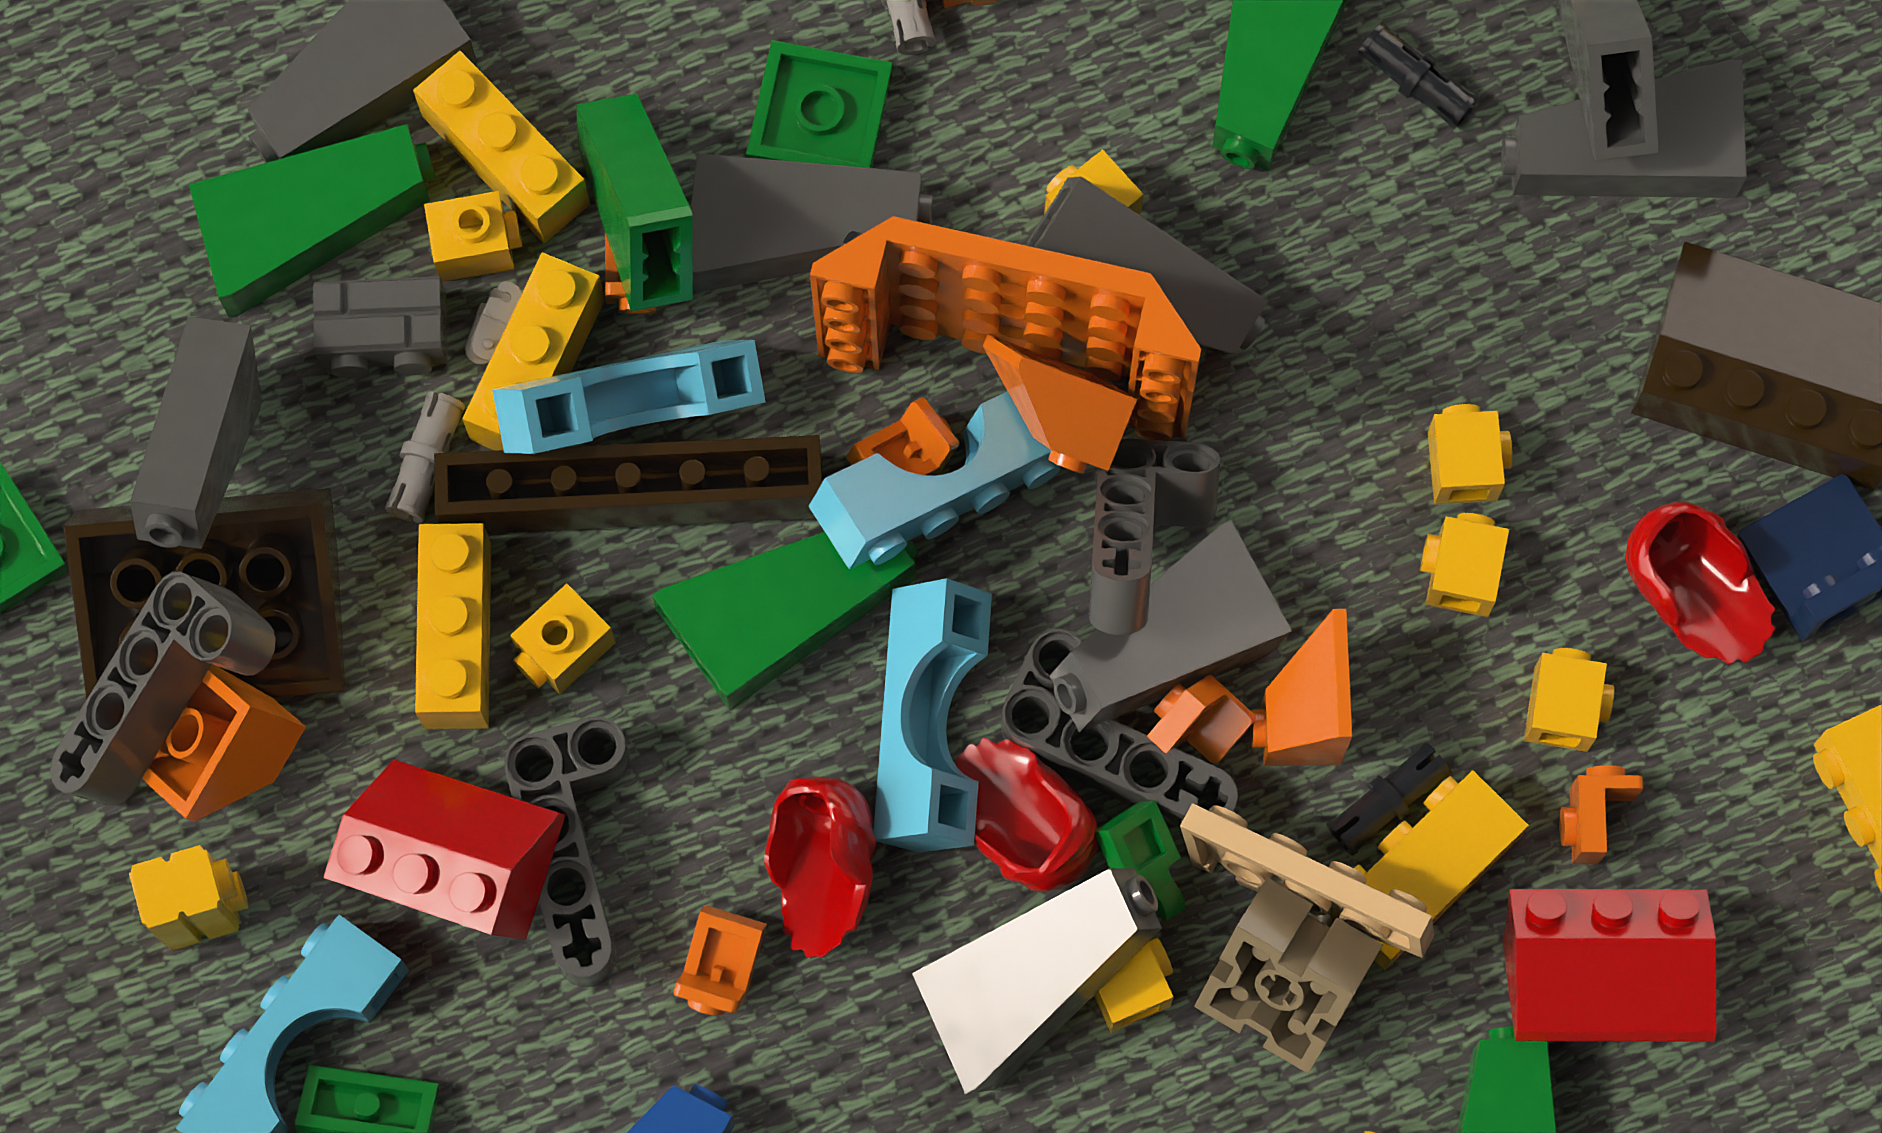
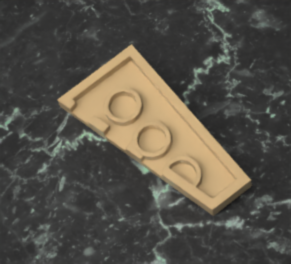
(1223, 838)

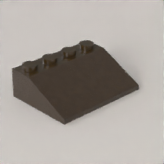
(1769, 366)
(263, 547)

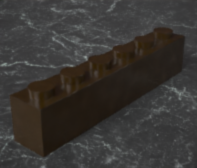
(630, 484)

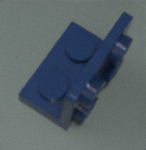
(1819, 556)

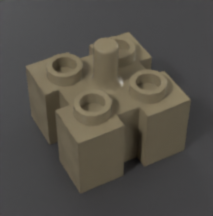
(1288, 974)

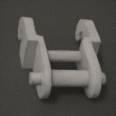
(491, 322)

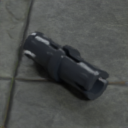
(1418, 75)
(1389, 799)

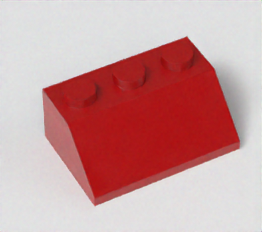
(447, 849)
(1611, 965)

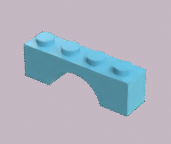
(628, 394)
(879, 507)
(932, 643)
(339, 978)

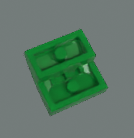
(364, 1103)

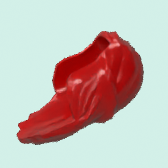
(1700, 581)
(1028, 817)
(821, 861)

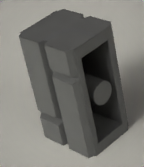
(380, 325)

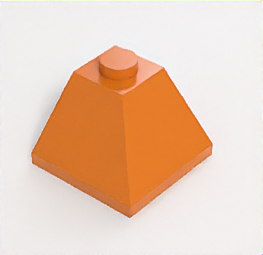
(1063, 405)
(1309, 702)
(222, 746)

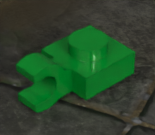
(1143, 842)

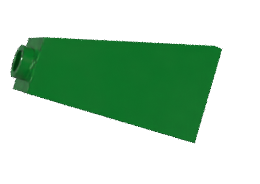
(1266, 73)
(637, 201)
(304, 210)
(774, 610)
(1508, 1087)

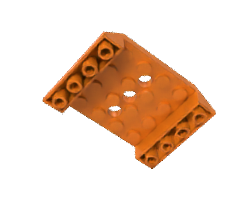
(1036, 298)

